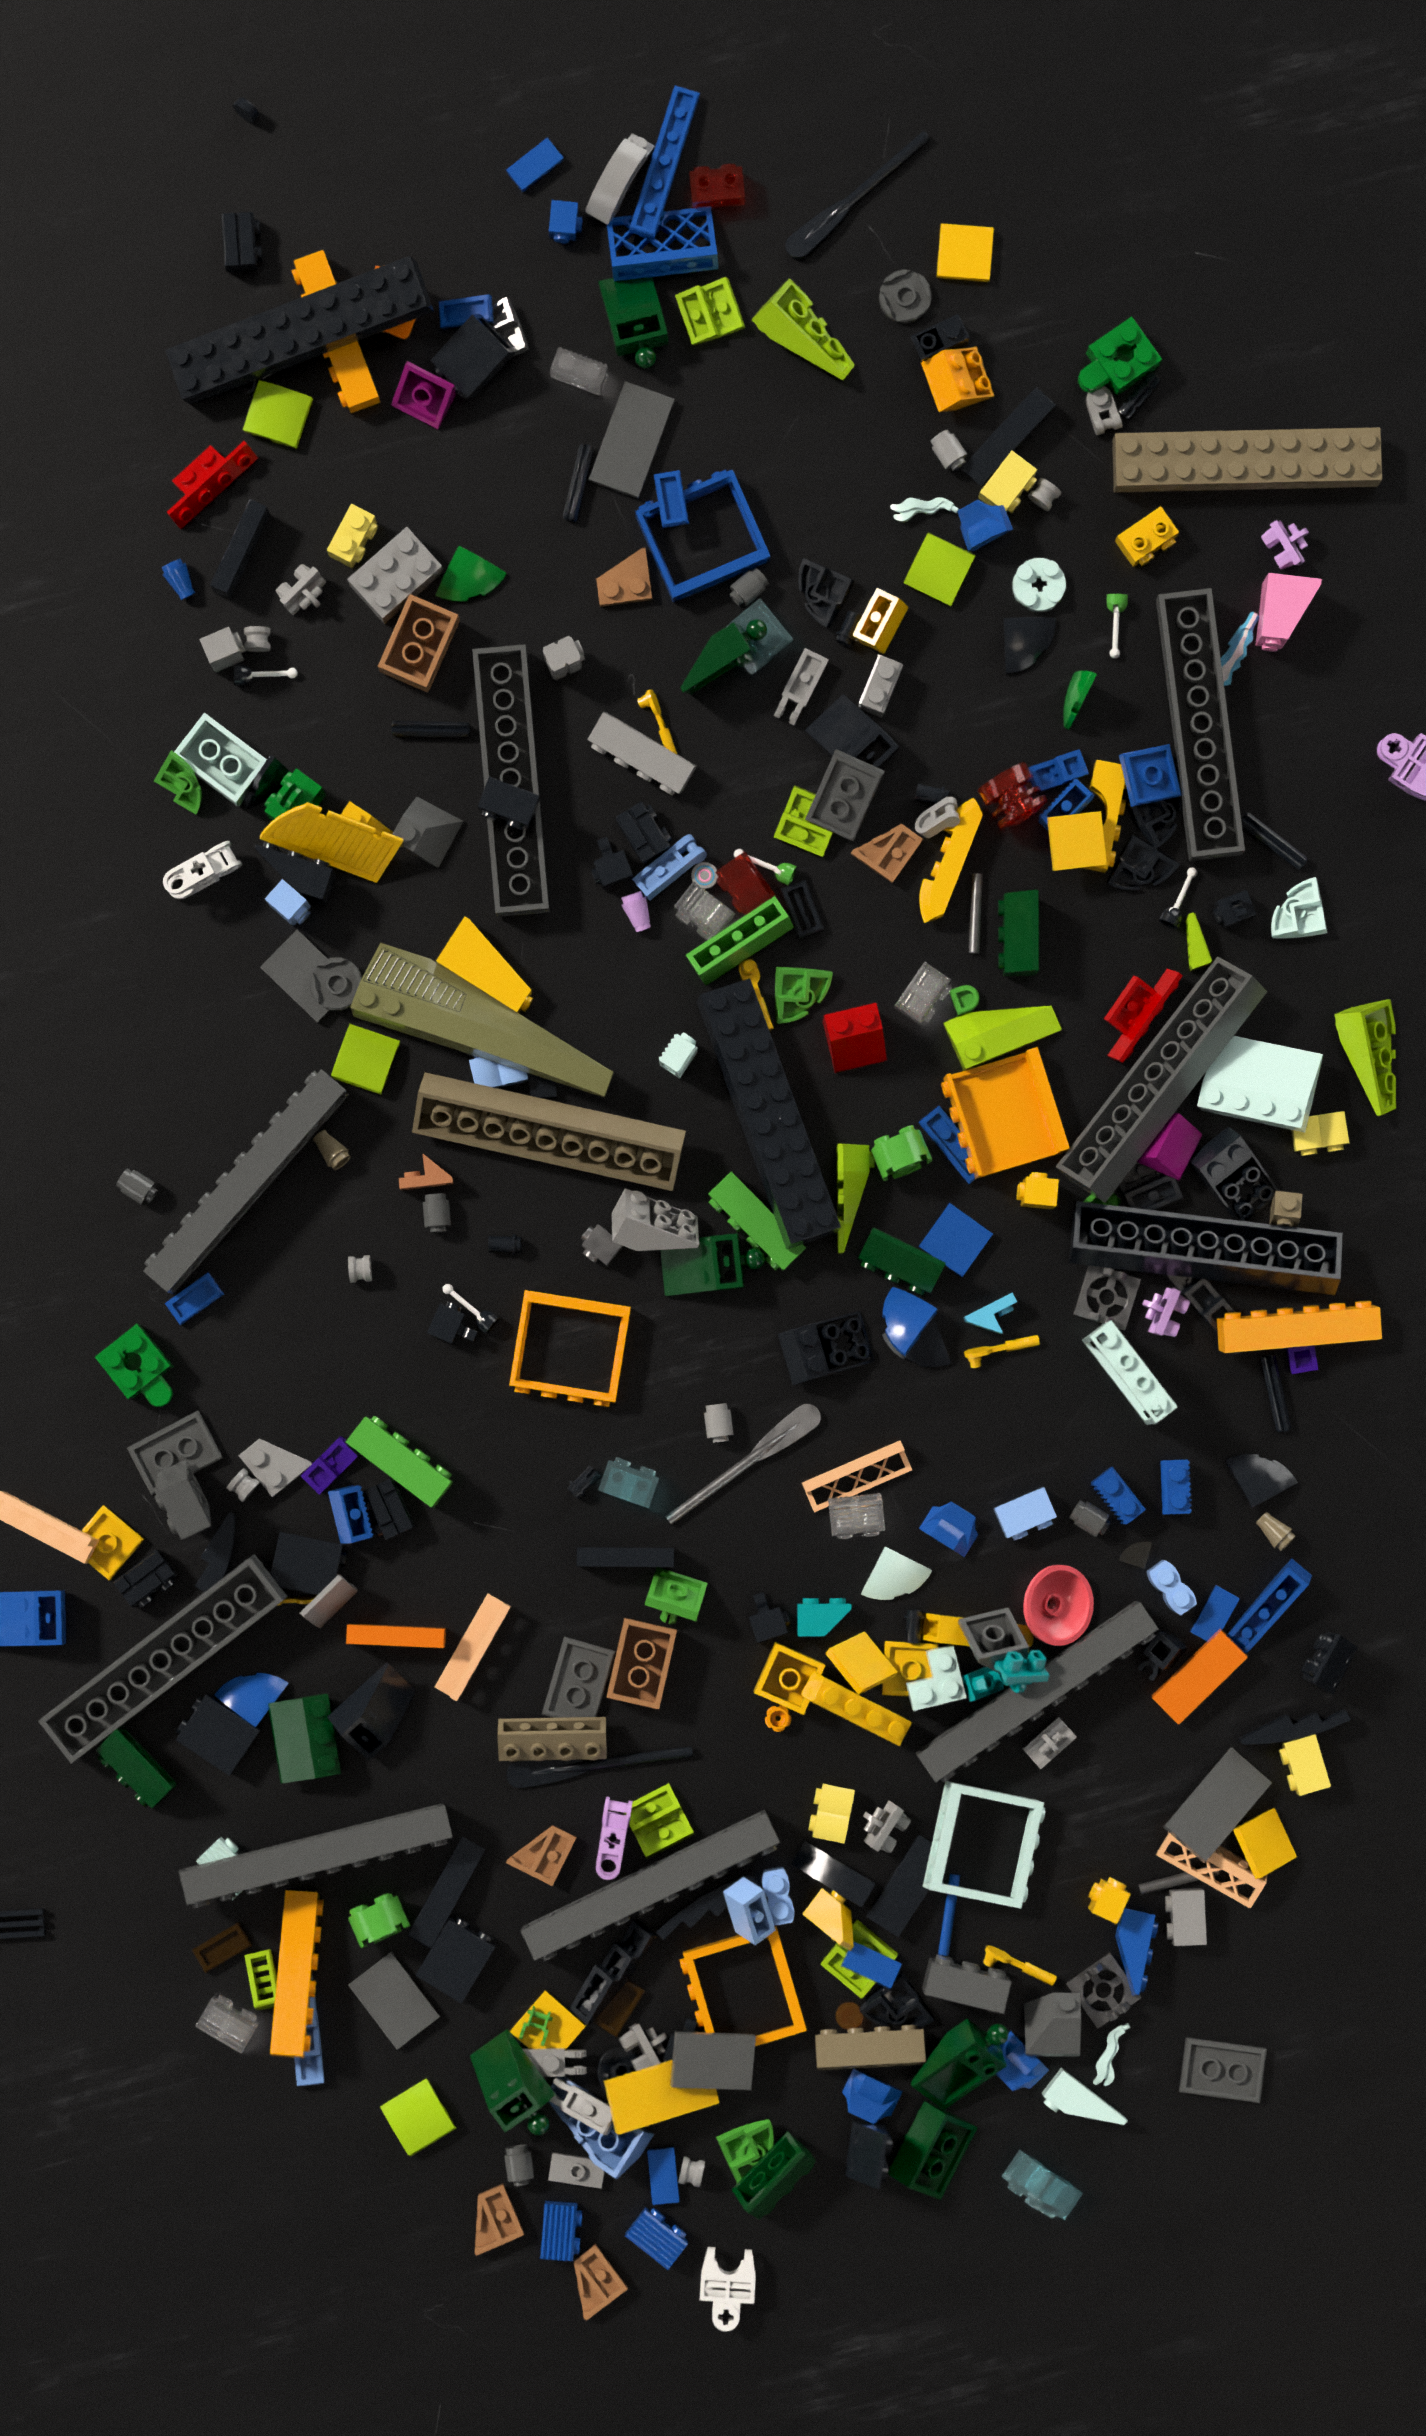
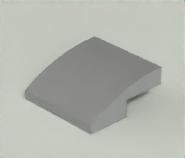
(329, 1601)

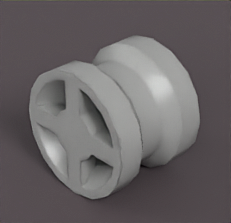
(1044, 494)
(257, 639)
(359, 1268)
(243, 1485)
(691, 2172)

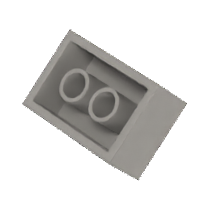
(394, 573)

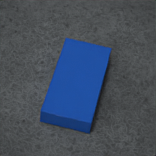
(535, 165)
(457, 311)
(671, 499)
(194, 1298)
(1214, 1613)
(871, 1965)
(663, 2175)

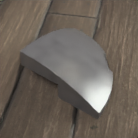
(508, 326)

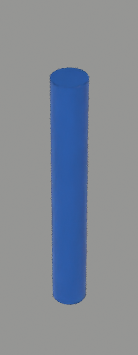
(948, 1918)

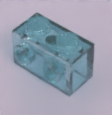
(629, 1483)

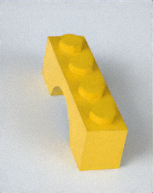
(1109, 784)
(856, 1708)

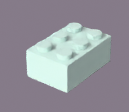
(221, 759)

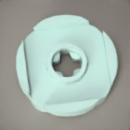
(1048, 572)

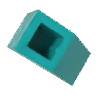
(820, 1618)

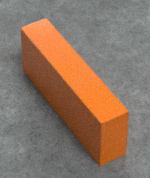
(396, 1635)
(1199, 1676)

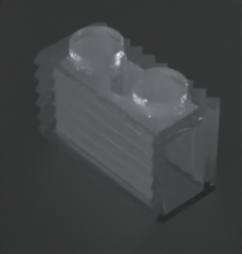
(579, 371)
(703, 911)
(923, 993)
(856, 1515)
(228, 2023)

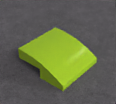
(710, 311)
(277, 414)
(939, 569)
(797, 830)
(365, 1059)
(659, 1821)
(835, 1957)
(418, 2117)

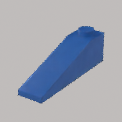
(1270, 1605)

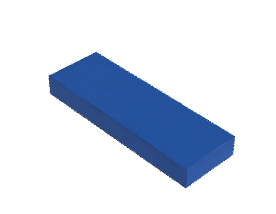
(944, 1135)

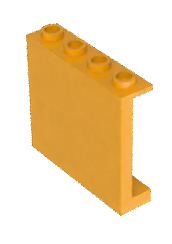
(1005, 1114)

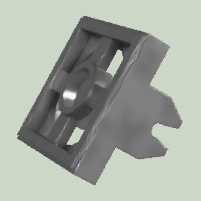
(1131, 1286)
(1077, 1984)

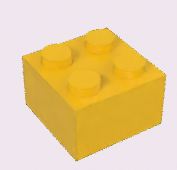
(786, 1676)

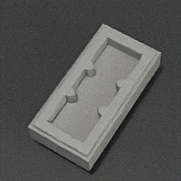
(575, 2170)

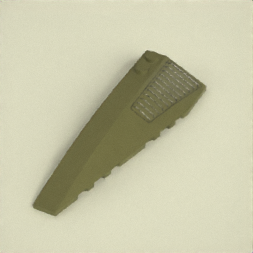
(440, 1007)

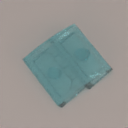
(774, 641)

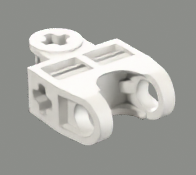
(213, 869)
(727, 2288)

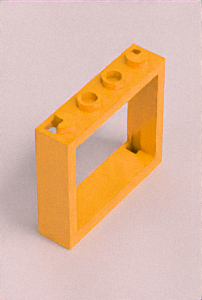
(551, 1390)
(696, 1993)

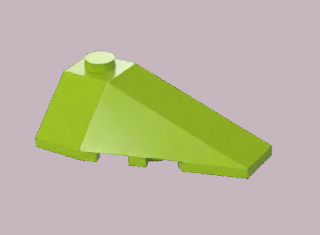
(793, 324)
(1367, 1042)
(852, 1174)

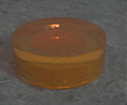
(848, 2015)

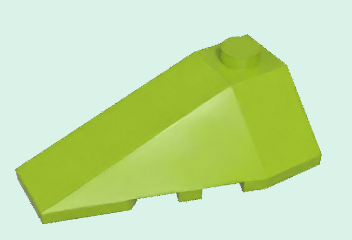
(993, 1033)

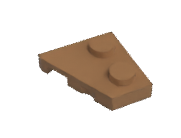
(626, 581)
(889, 851)
(544, 1854)
(496, 2220)
(596, 2281)

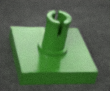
(675, 1595)

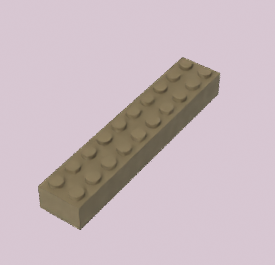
(1247, 459)
(548, 1131)

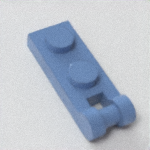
(669, 866)

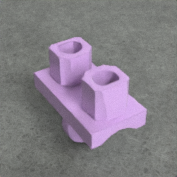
(1278, 534)
(1170, 1301)

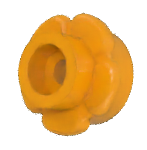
(781, 1711)

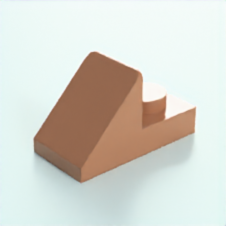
(433, 1177)

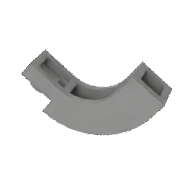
(617, 177)

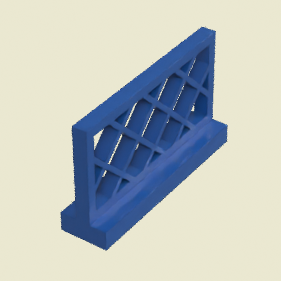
(664, 260)

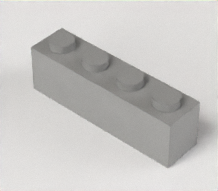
(641, 753)

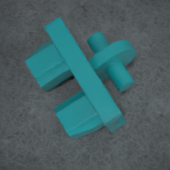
(1022, 1672)
(982, 1683)

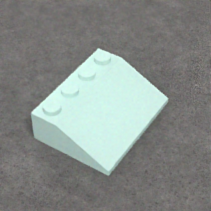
(1262, 1083)

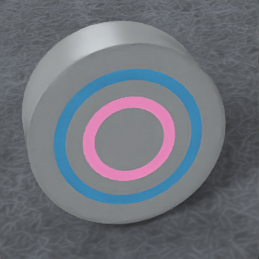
(704, 875)

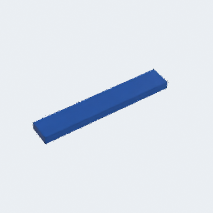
(664, 162)

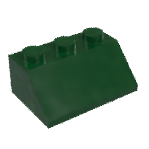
(1019, 933)
(900, 1262)
(304, 1738)
(135, 1767)
(932, 2150)
(773, 2176)

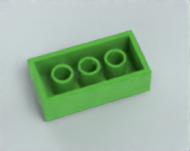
(399, 1461)

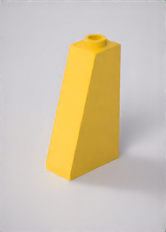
(480, 964)
(947, 1630)

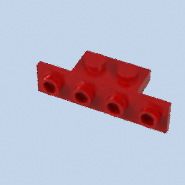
(207, 479)
(1136, 1010)

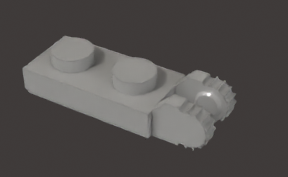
(802, 683)
(551, 2061)
(584, 2107)

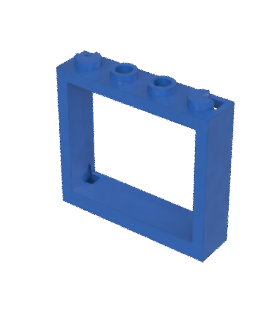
(696, 490)

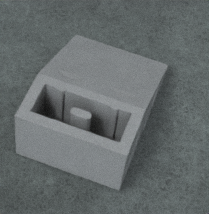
(652, 1224)

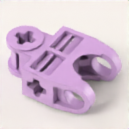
(1403, 759)
(616, 1825)

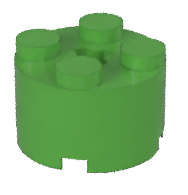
(901, 1153)
(378, 1920)

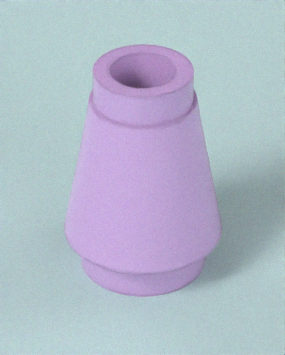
(637, 910)

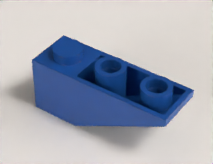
(1133, 1941)

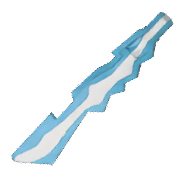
(1238, 648)

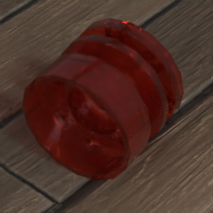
(1012, 795)

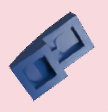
(1059, 770)

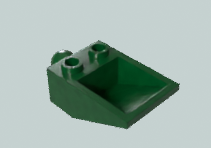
(634, 315)
(723, 652)
(706, 1266)
(961, 2062)
(508, 2077)

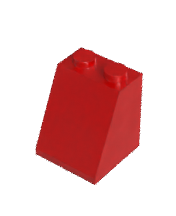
(855, 1037)

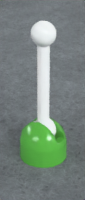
(1116, 604)
(783, 872)

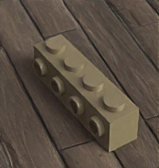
(552, 1739)
(870, 2049)

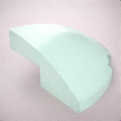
(1301, 913)
(894, 1576)

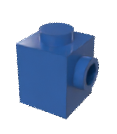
(564, 221)

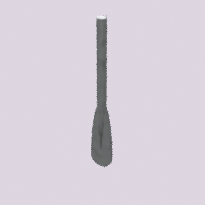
(784, 1434)

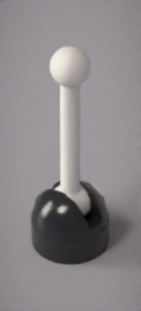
(243, 674)
(1172, 916)
(485, 1320)

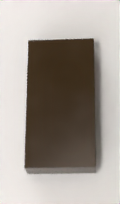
(222, 1947)
(620, 2008)

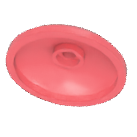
(1069, 1605)

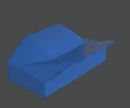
(983, 524)
(951, 1527)
(1020, 2069)
(869, 2096)

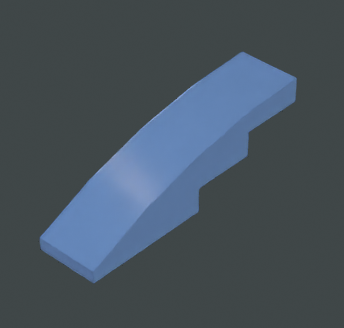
(310, 2069)

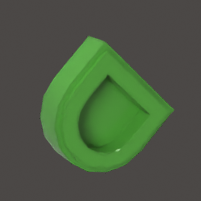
(964, 999)

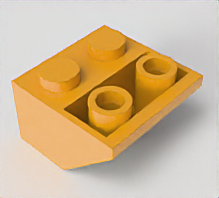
(957, 378)

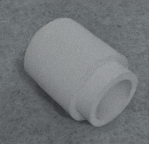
(949, 450)
(718, 1422)

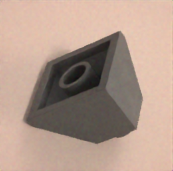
(427, 831)
(993, 1636)
(1053, 2025)

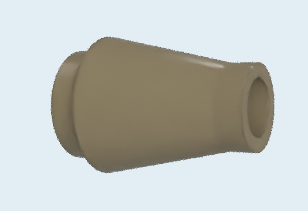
(332, 1151)
(1275, 1531)

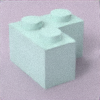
(944, 1684)

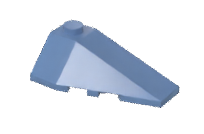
(611, 2152)

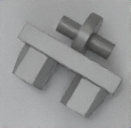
(304, 591)
(1049, 1742)
(882, 1823)
(636, 2037)

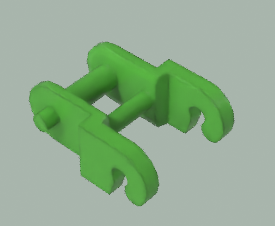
(546, 2017)

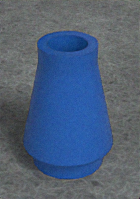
(178, 577)

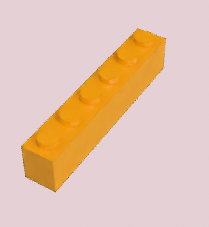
(347, 361)
(1299, 1328)
(295, 1974)

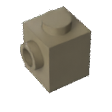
(1286, 1209)

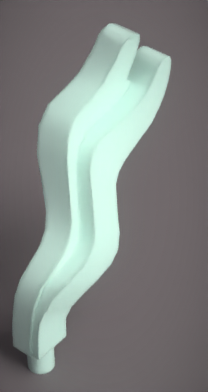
(913, 506)
(1104, 2065)

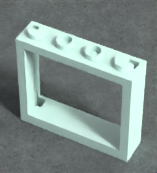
(1129, 1373)
(943, 1835)

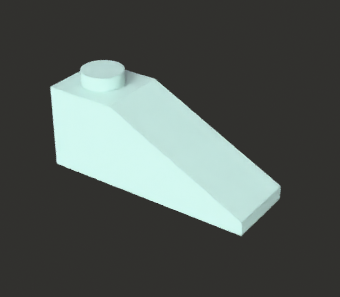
(1074, 2098)

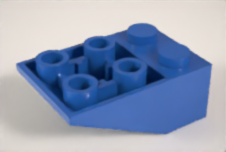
(32, 1618)

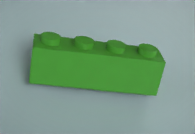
(740, 941)
(754, 1219)

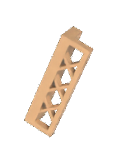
(855, 1465)
(46, 1528)
(472, 1647)
(1223, 1860)

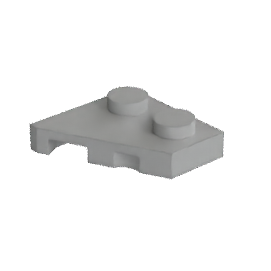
(273, 1465)

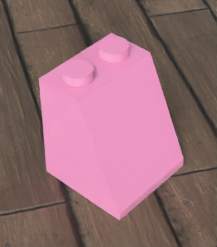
(1281, 607)

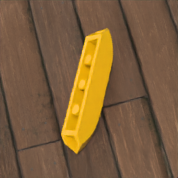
(937, 893)

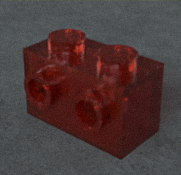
(717, 186)
(744, 884)

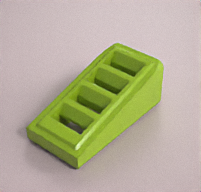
(1197, 949)
(254, 1982)

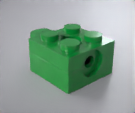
(1119, 359)
(296, 791)
(138, 1366)

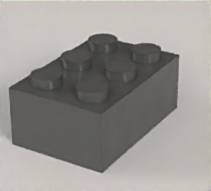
(183, 1500)
(966, 1984)

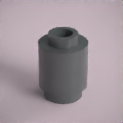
(748, 587)
(137, 1186)
(436, 1212)
(1090, 1518)
(519, 2165)

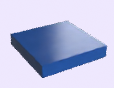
(1150, 775)
(955, 1240)

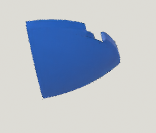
(905, 1318)
(251, 1695)

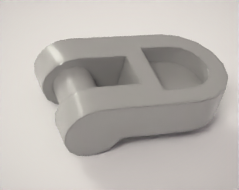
(1102, 402)
(938, 818)

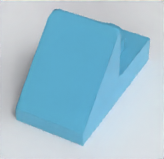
(985, 1316)

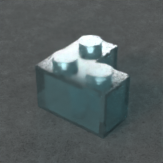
(1041, 2186)

